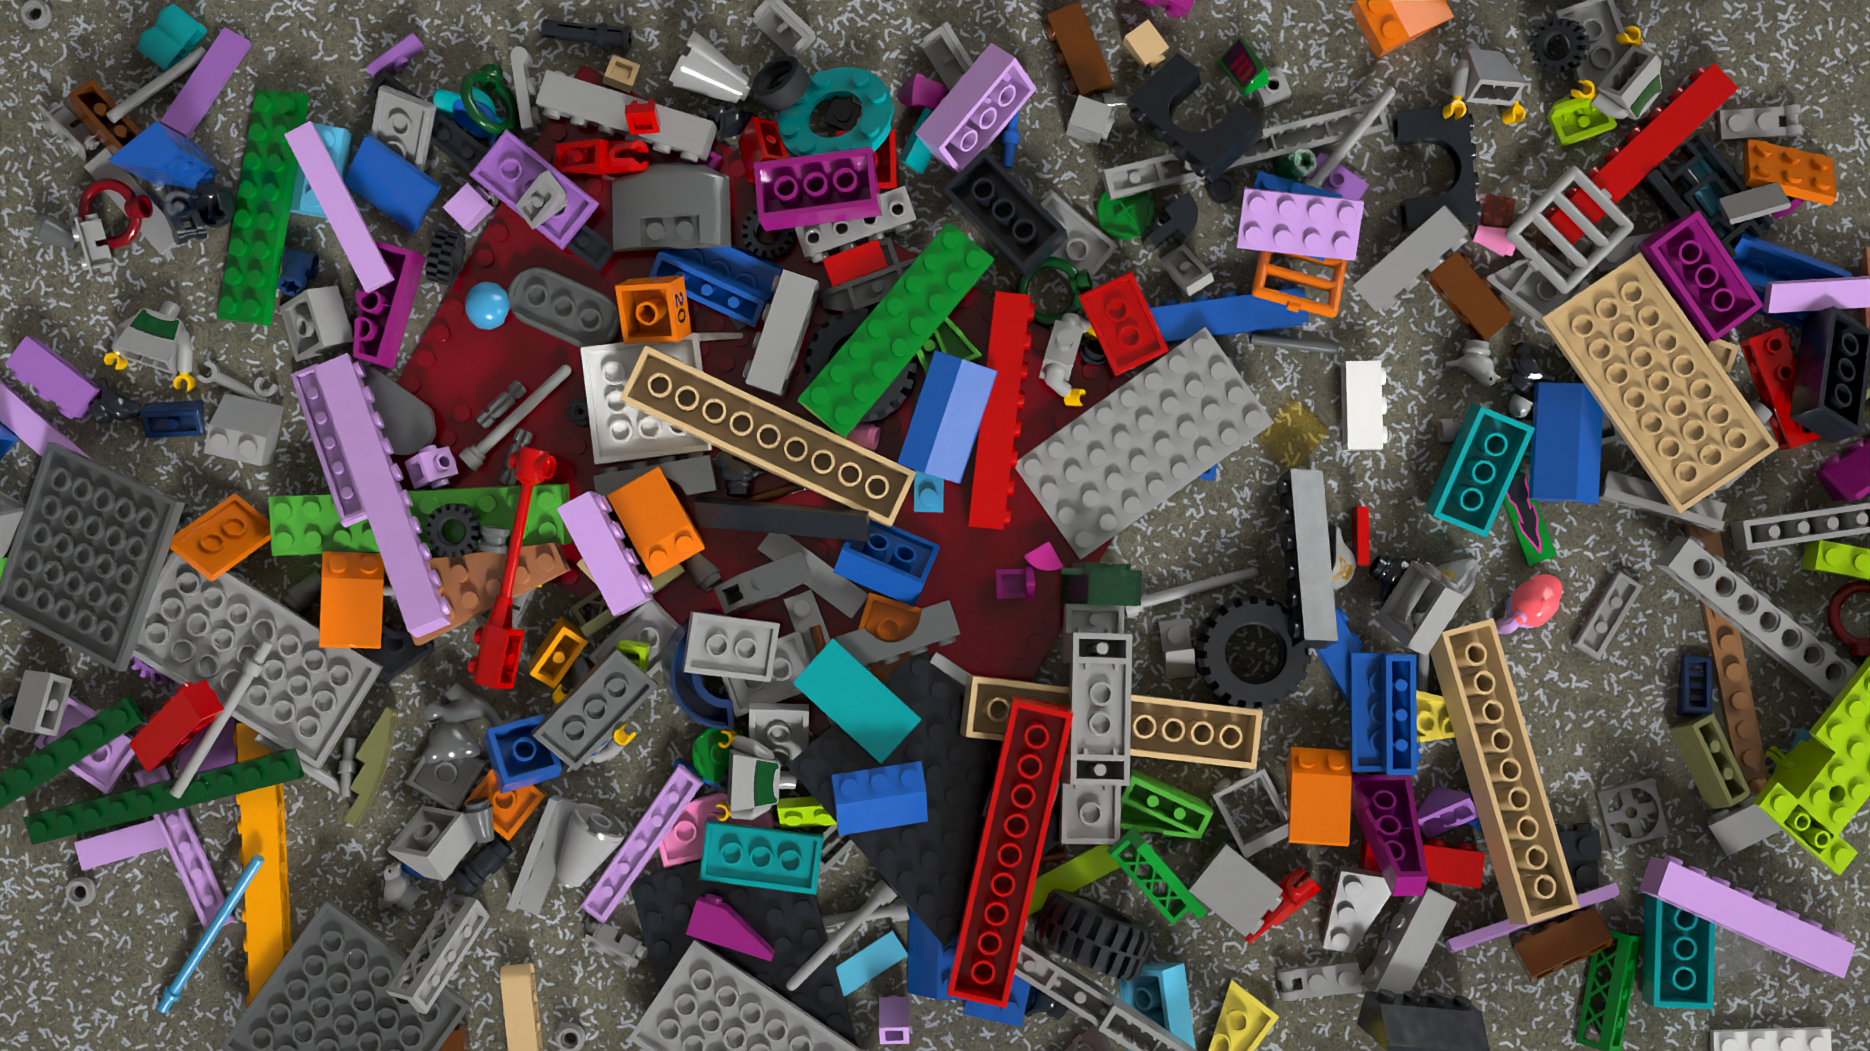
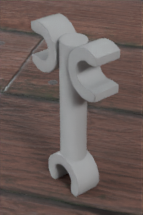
(237, 387)

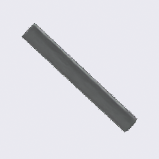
(1294, 343)

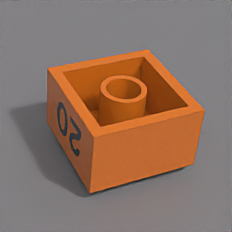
(653, 309)

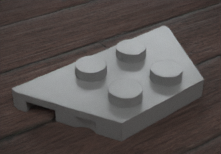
(1531, 289)

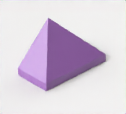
(1445, 810)

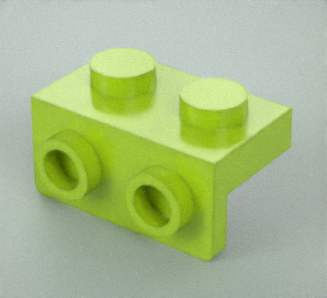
(1577, 120)
(802, 813)

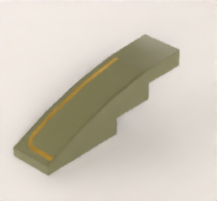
(375, 754)

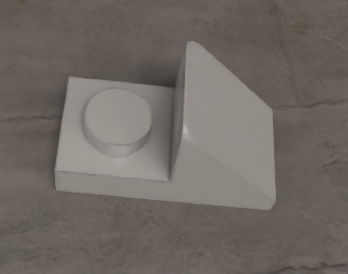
(542, 200)
(1186, 270)
(1177, 648)

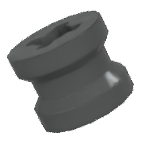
(493, 539)

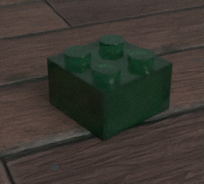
(1101, 584)

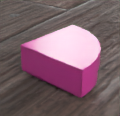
(1044, 558)

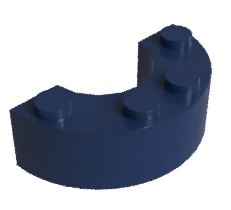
(687, 688)

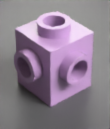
(431, 467)

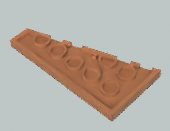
(476, 579)

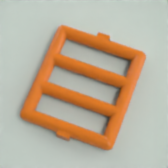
(1294, 302)

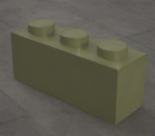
(1710, 761)

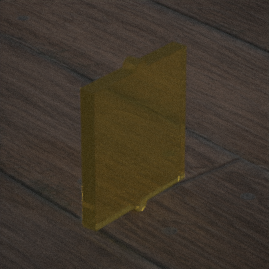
(1294, 434)

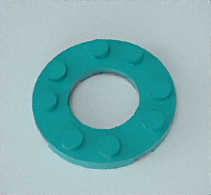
(843, 82)

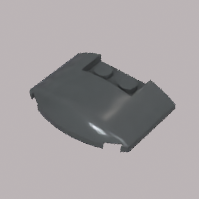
(671, 208)

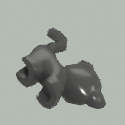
(451, 737)

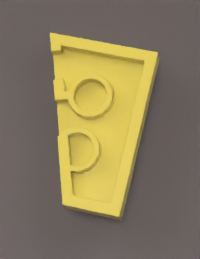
(1432, 718)
(1241, 1021)

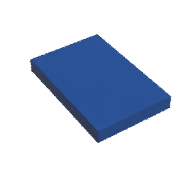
(391, 183)

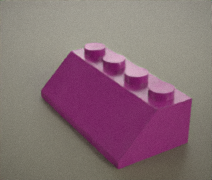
(817, 189)
(1700, 275)
(1849, 474)

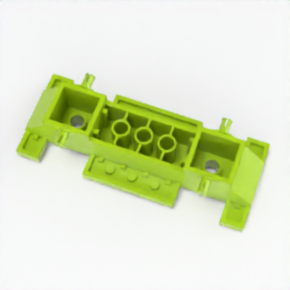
(1825, 779)

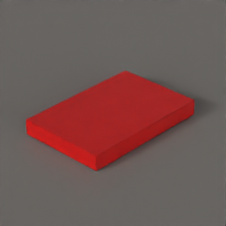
(1123, 323)

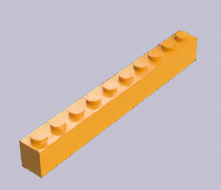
(267, 895)

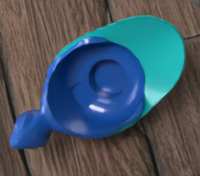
(451, 105)

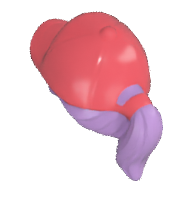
(1531, 604)

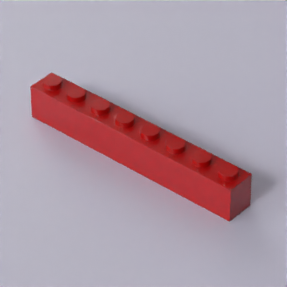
(1647, 146)
(999, 422)

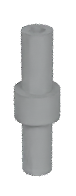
(347, 767)

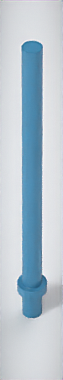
(173, 992)

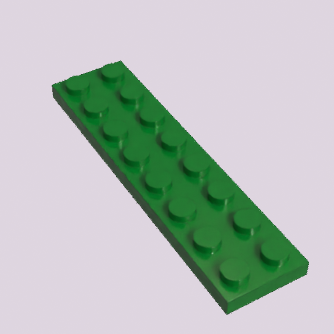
(262, 209)
(895, 330)

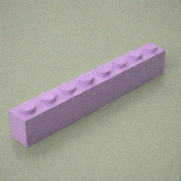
(1747, 917)

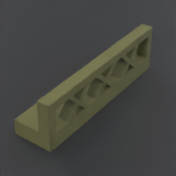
(606, 617)

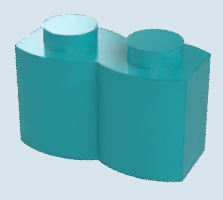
(171, 37)

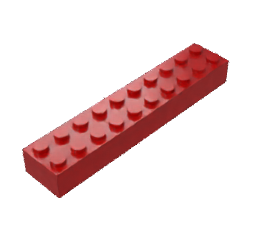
(1009, 851)

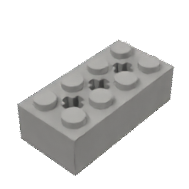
(782, 334)

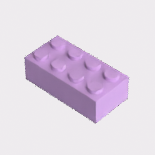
(976, 109)
(605, 552)

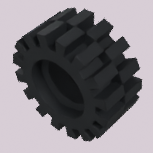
(1542, 45)
(761, 249)
(445, 257)
(436, 530)

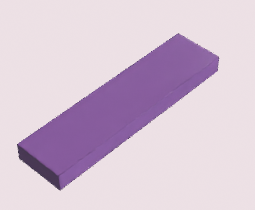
(206, 82)

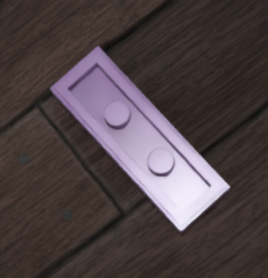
(119, 844)

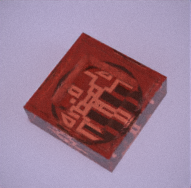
(1497, 211)

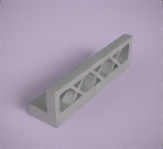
(1647, 498)
(542, 857)
(444, 951)

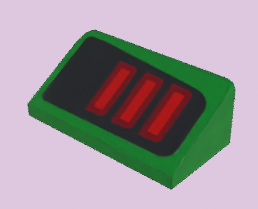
(1243, 67)

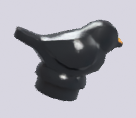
(729, 121)
(1526, 368)
(113, 406)
(736, 474)
(1389, 572)
(1046, 1004)

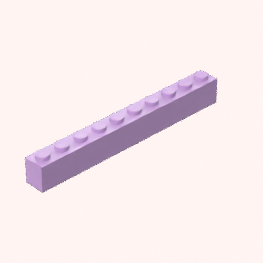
(383, 496)

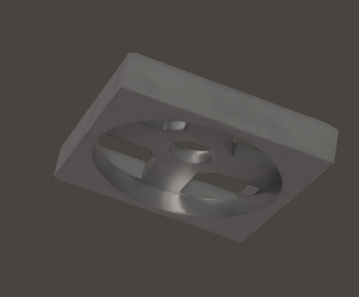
(1636, 835)

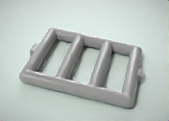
(1604, 244)

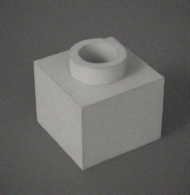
(1268, 97)

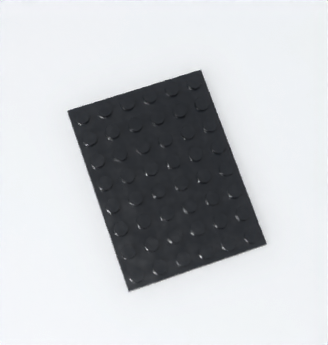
(931, 859)
(782, 918)

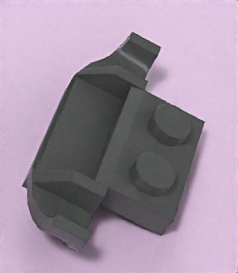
(868, 288)

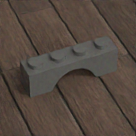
(693, 474)
(935, 624)

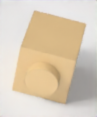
(1146, 46)

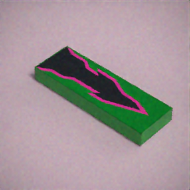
(1527, 522)

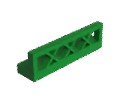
(1164, 874)
(1616, 998)

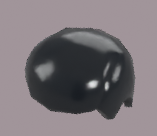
(215, 204)

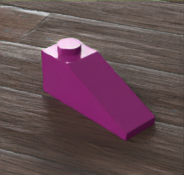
(723, 926)

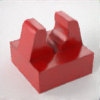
(642, 117)

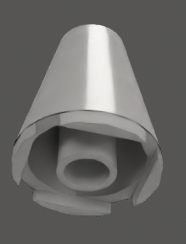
(708, 72)
(587, 844)

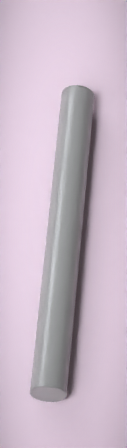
(156, 85)
(318, 774)

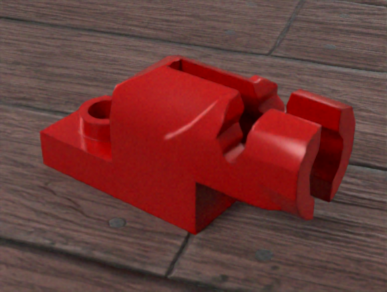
(599, 157)
(1292, 900)

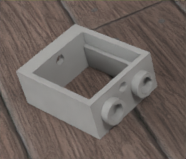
(1405, 597)
(1265, 837)

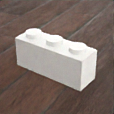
(1363, 405)

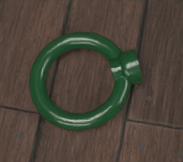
(491, 79)
(1079, 281)

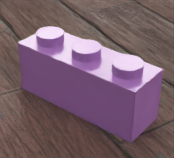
(53, 378)

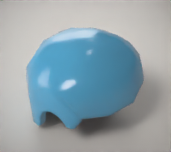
(487, 305)

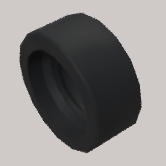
(781, 83)

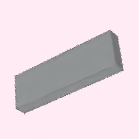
(1607, 614)

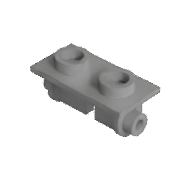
(59, 122)
(88, 234)
(603, 942)

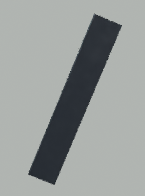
(782, 518)

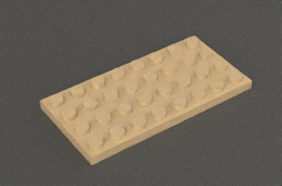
(1659, 383)

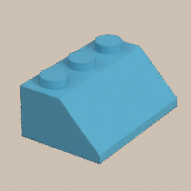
(338, 143)
(1162, 996)

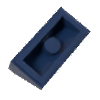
(173, 418)

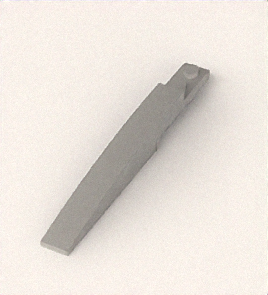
(1308, 133)
(1095, 1004)

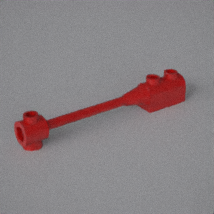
(498, 639)

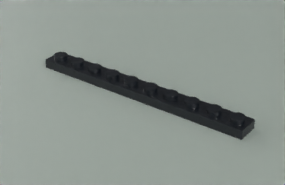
(468, 154)

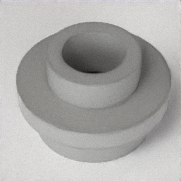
(30, 8)
(72, 891)
(561, 1039)

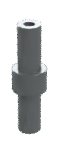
(1112, 100)

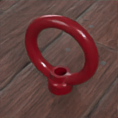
(135, 207)
(1858, 645)

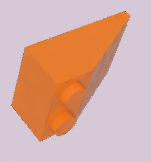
(1397, 22)
(655, 521)
(351, 600)
(1318, 796)

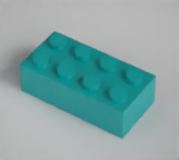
(1479, 469)
(1677, 957)

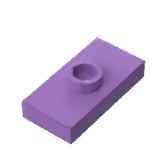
(397, 56)
(1340, 180)

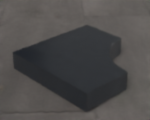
(397, 652)

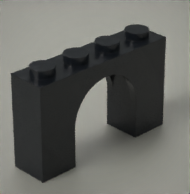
(1455, 138)
(1206, 151)

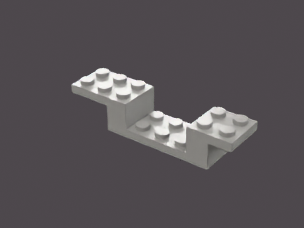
(1100, 725)

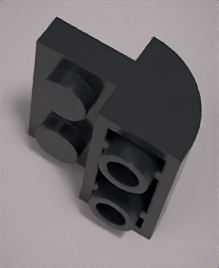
(1176, 221)

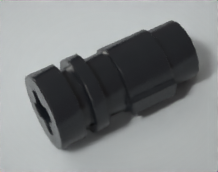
(485, 862)

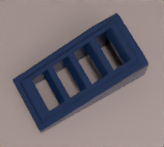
(1684, 697)

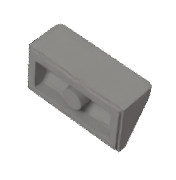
(1753, 203)

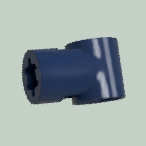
(296, 270)

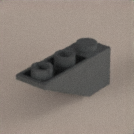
(762, 584)

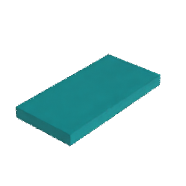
(857, 700)
(761, 857)

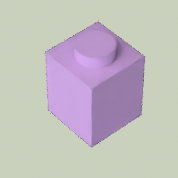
(469, 206)
(894, 1020)

